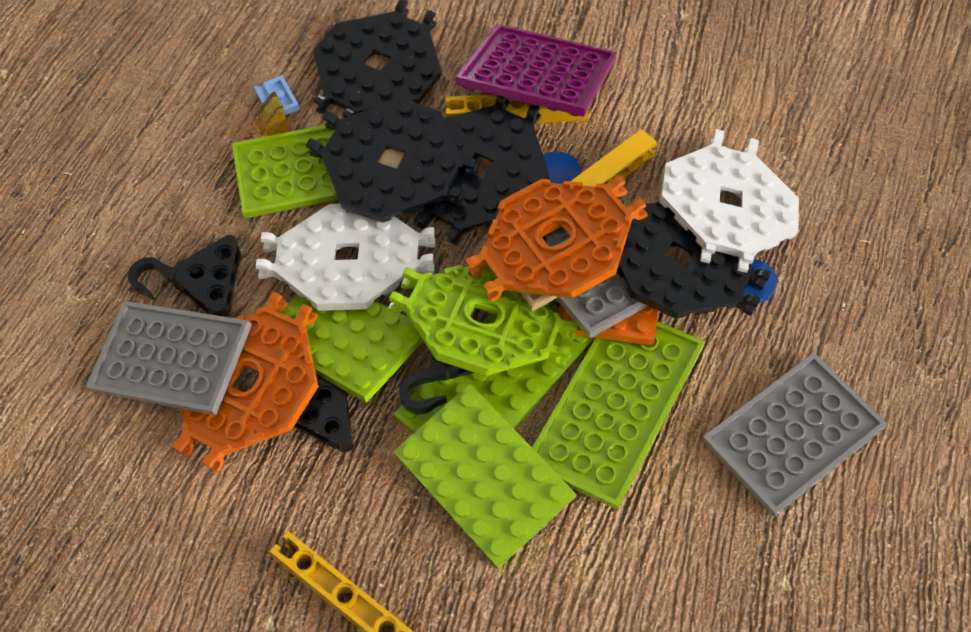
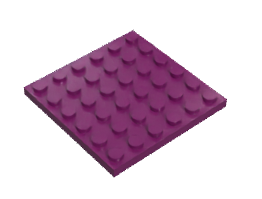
(537, 69)

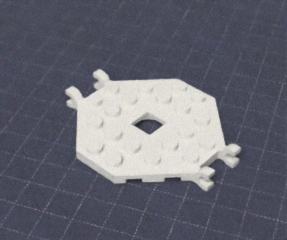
(693, 190)
(309, 265)

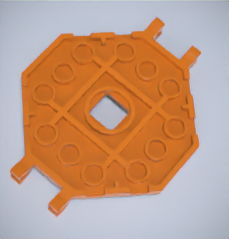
(525, 262)
(286, 382)

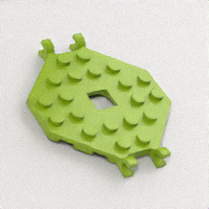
(442, 316)

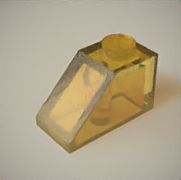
(271, 117)

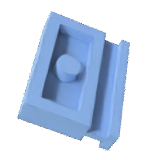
(283, 92)

